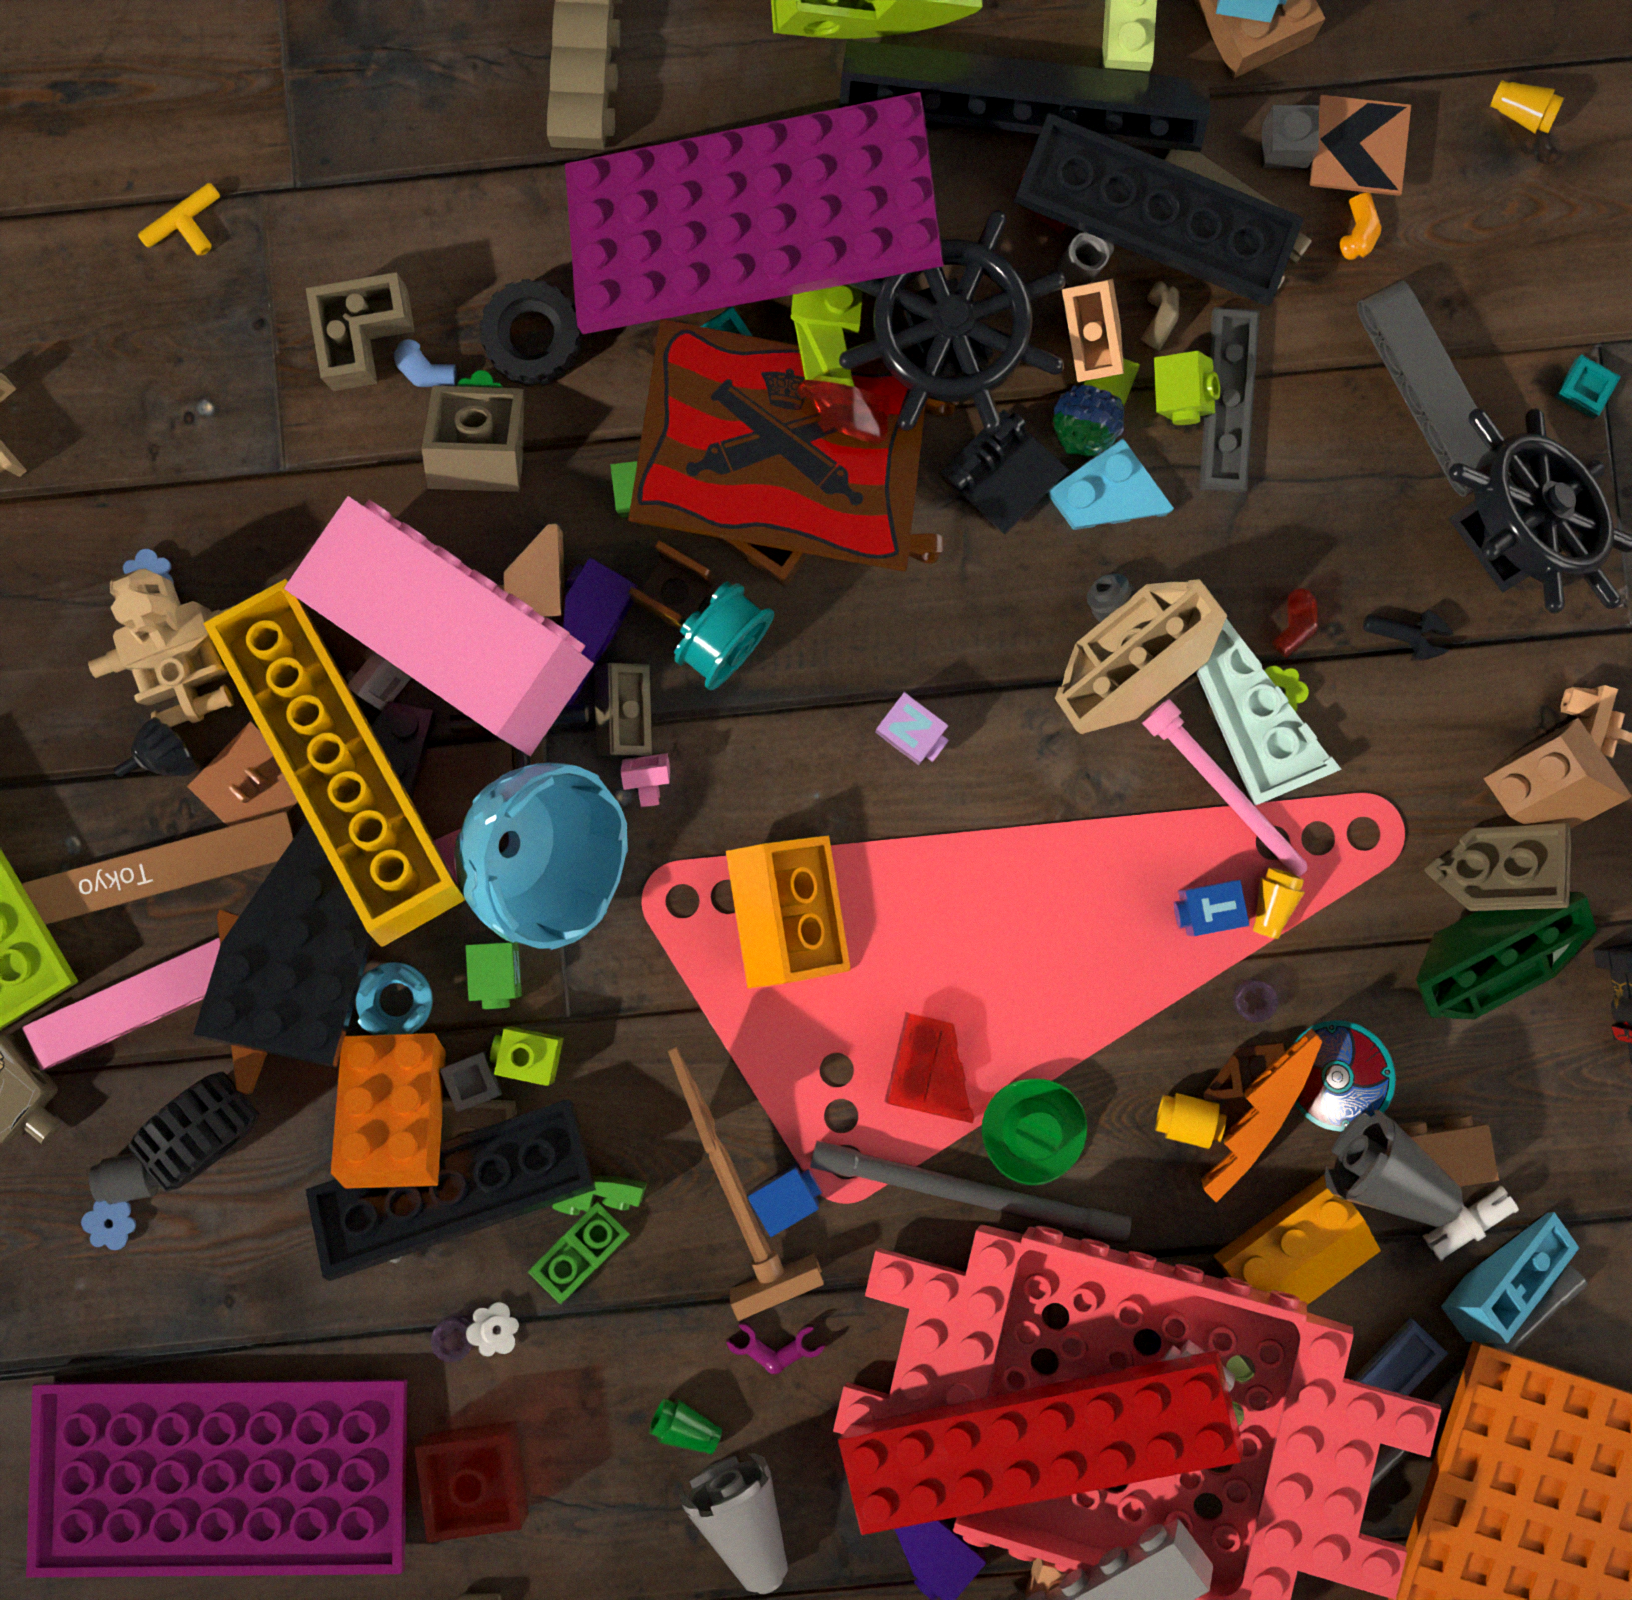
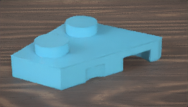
(1109, 490)

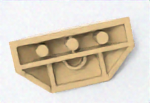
(1139, 654)

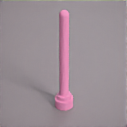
(1167, 724)

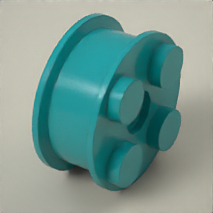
(722, 635)

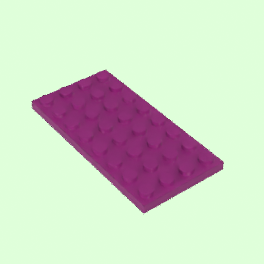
(752, 214)
(217, 1478)

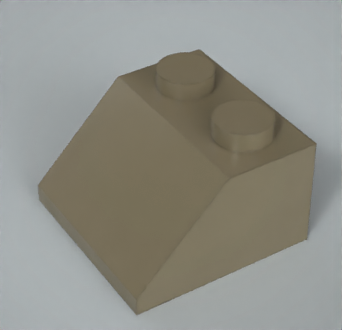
(474, 438)

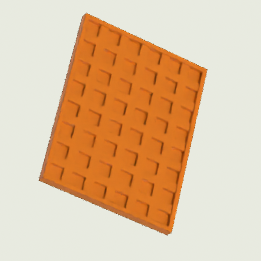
(1526, 1489)

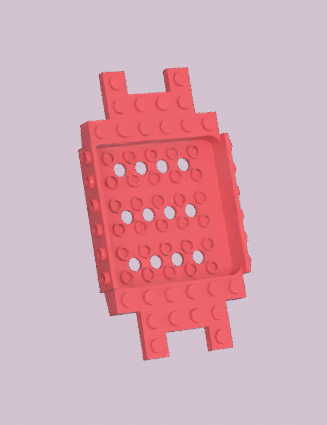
(1303, 1428)

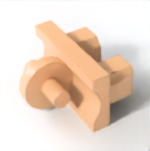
(1596, 714)

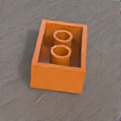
(389, 1111)

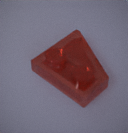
(928, 1070)

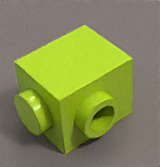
(1185, 387)
(526, 1055)

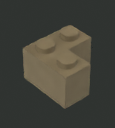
(347, 319)

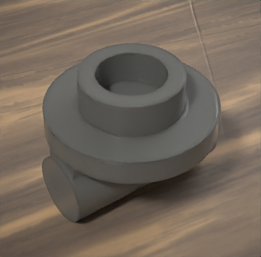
(1109, 594)

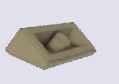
(622, 710)

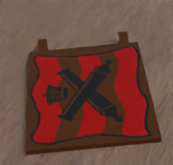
(745, 460)

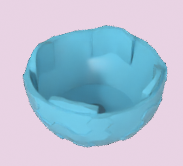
(559, 856)

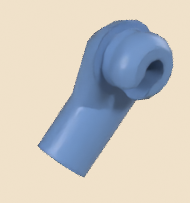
(419, 370)

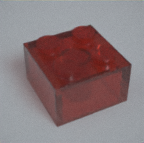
(471, 1481)

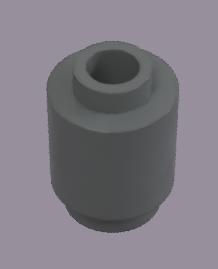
(121, 1180)

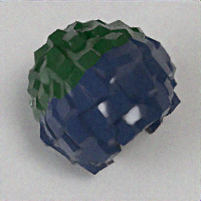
(1088, 420)

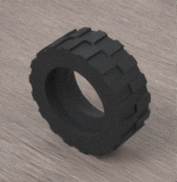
(523, 298)

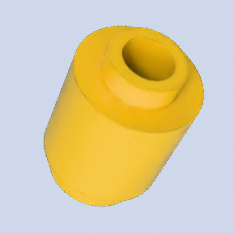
(1190, 1120)

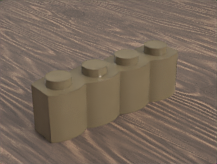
(582, 73)

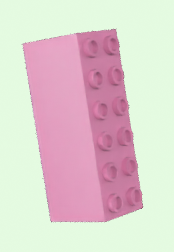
(441, 623)

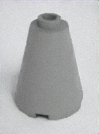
(740, 1519)

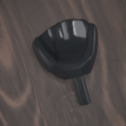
(159, 751)

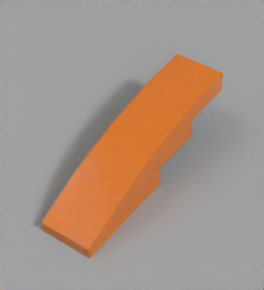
(1272, 1099)

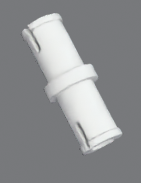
(1471, 1223)

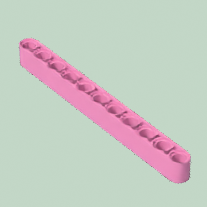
(139, 999)

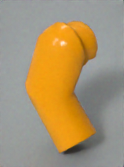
(1366, 229)

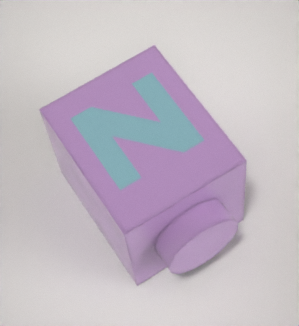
(913, 730)

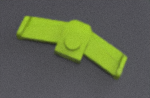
(820, 324)

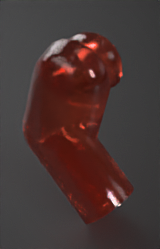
(1302, 622)

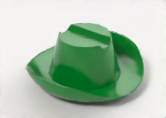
(1034, 1130)

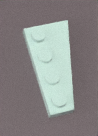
(1259, 725)

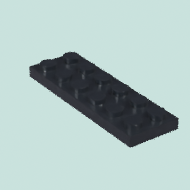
(1158, 210)
(480, 1183)

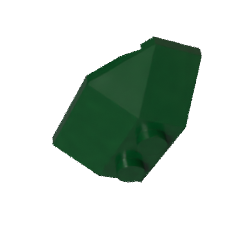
(1500, 956)

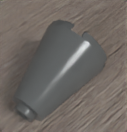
(1391, 1173)

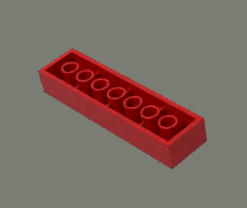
(1041, 1443)

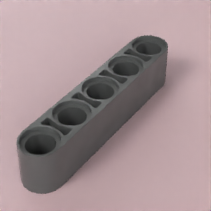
(1423, 376)

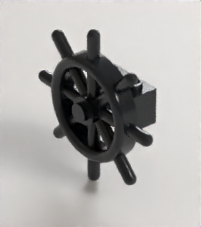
(948, 328)
(1522, 525)

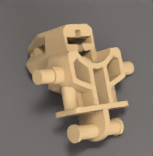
(164, 648)

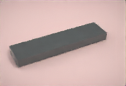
(1229, 430)

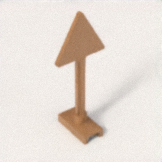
(773, 1281)

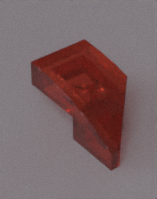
(849, 409)

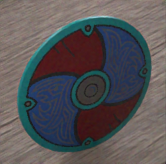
(1347, 1077)

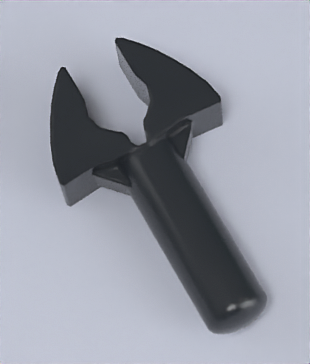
(1411, 633)

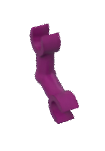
(775, 1361)

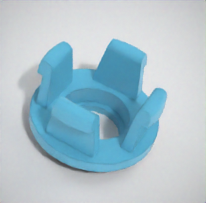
(368, 1004)

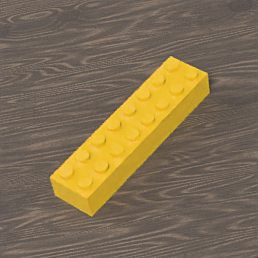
(334, 764)

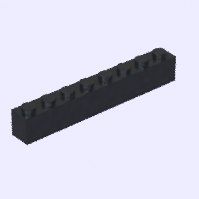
(1022, 92)

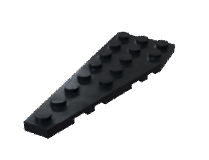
(299, 945)

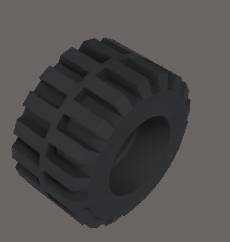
(193, 1131)

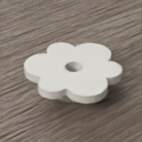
(481, 1331)

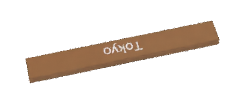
(161, 869)

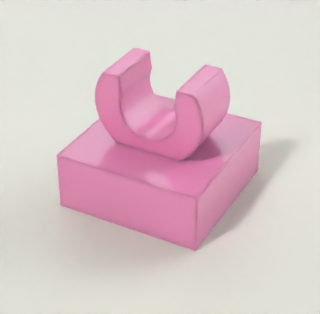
(646, 775)

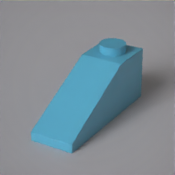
(1510, 1283)

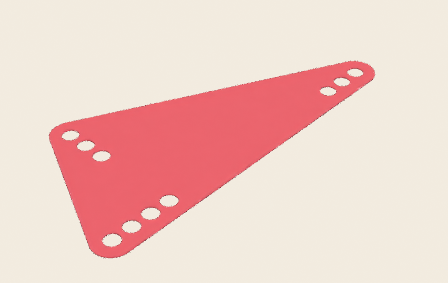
(1013, 934)

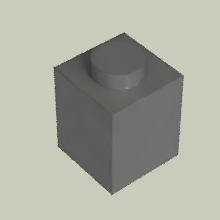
(1290, 136)

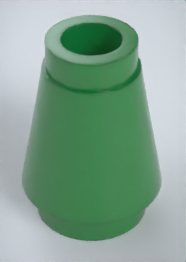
(684, 1427)

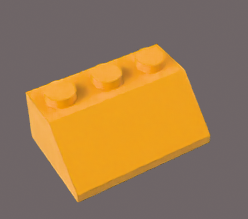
(788, 911)
(1302, 1245)

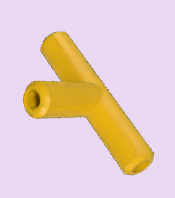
(182, 218)

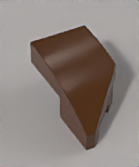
(1242, 1069)

